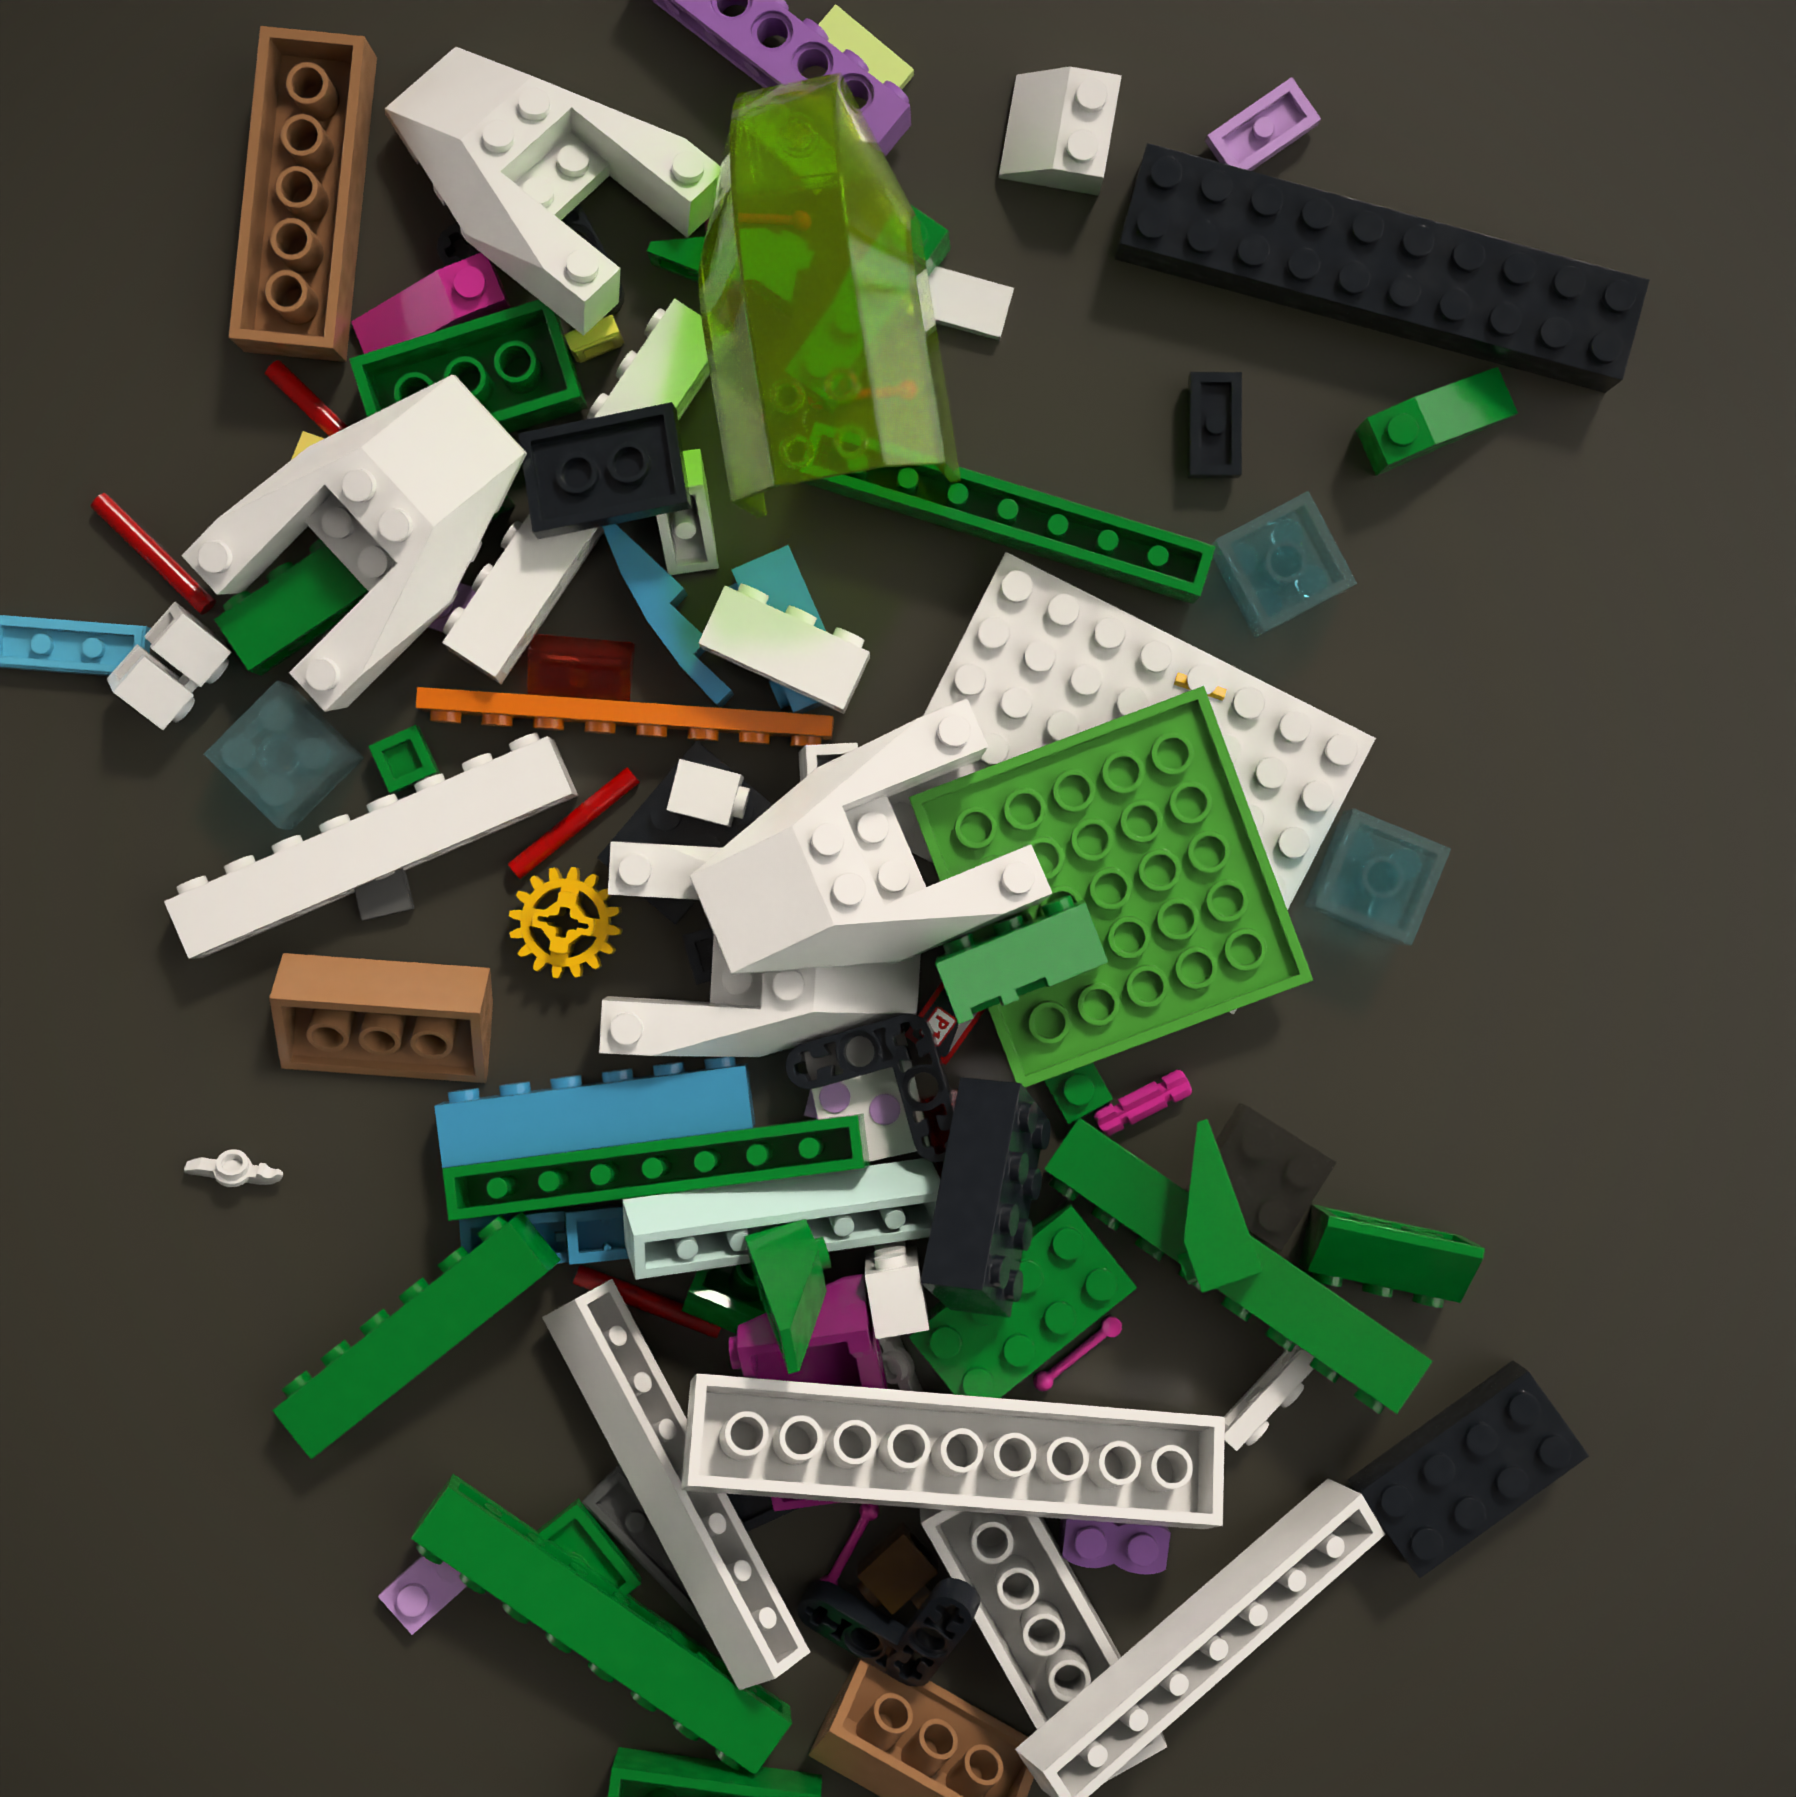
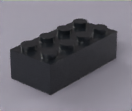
(986, 1198)
(1468, 1467)

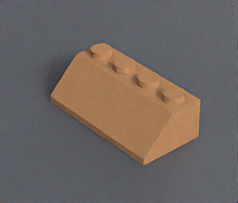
(383, 1017)
(918, 1741)

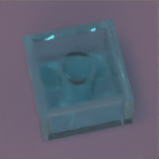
(1282, 565)
(283, 755)
(1377, 877)

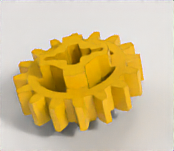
(561, 946)

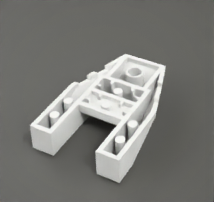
(523, 154)
(396, 505)
(833, 876)
(745, 1011)

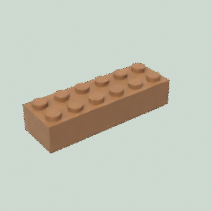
(303, 194)

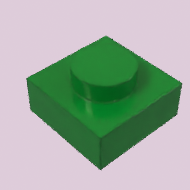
(404, 759)
(1078, 1091)

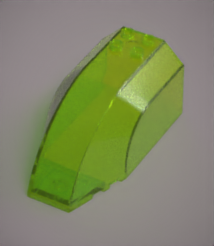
(817, 300)

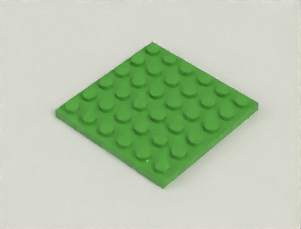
(1162, 852)

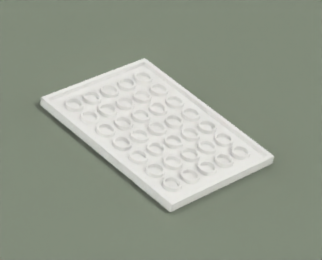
(1061, 661)

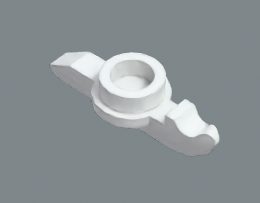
(233, 1169)
(899, 1365)

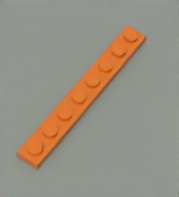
(604, 715)

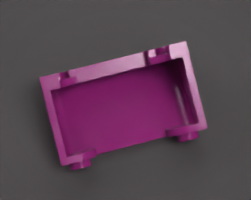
(838, 1353)

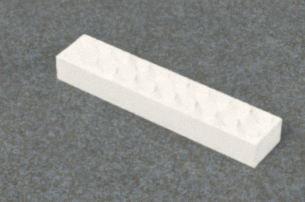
(953, 1452)

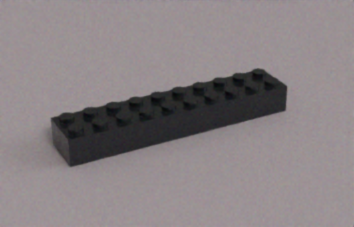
(1381, 269)

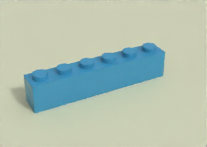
(594, 1114)

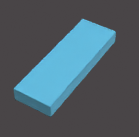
(67, 645)

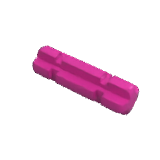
(1143, 1102)

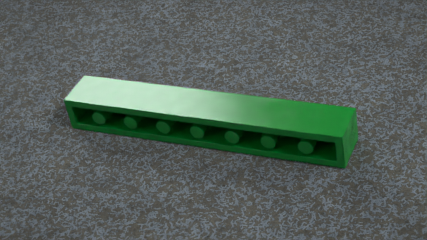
(1036, 525)
(656, 1167)
(1282, 1295)
(600, 1624)

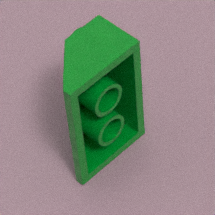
(1389, 1256)

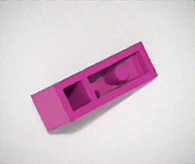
(434, 303)

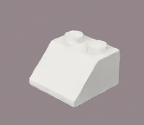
(1060, 128)

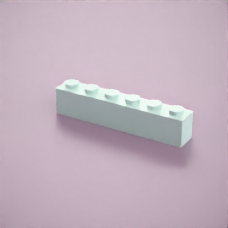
(845, 1207)

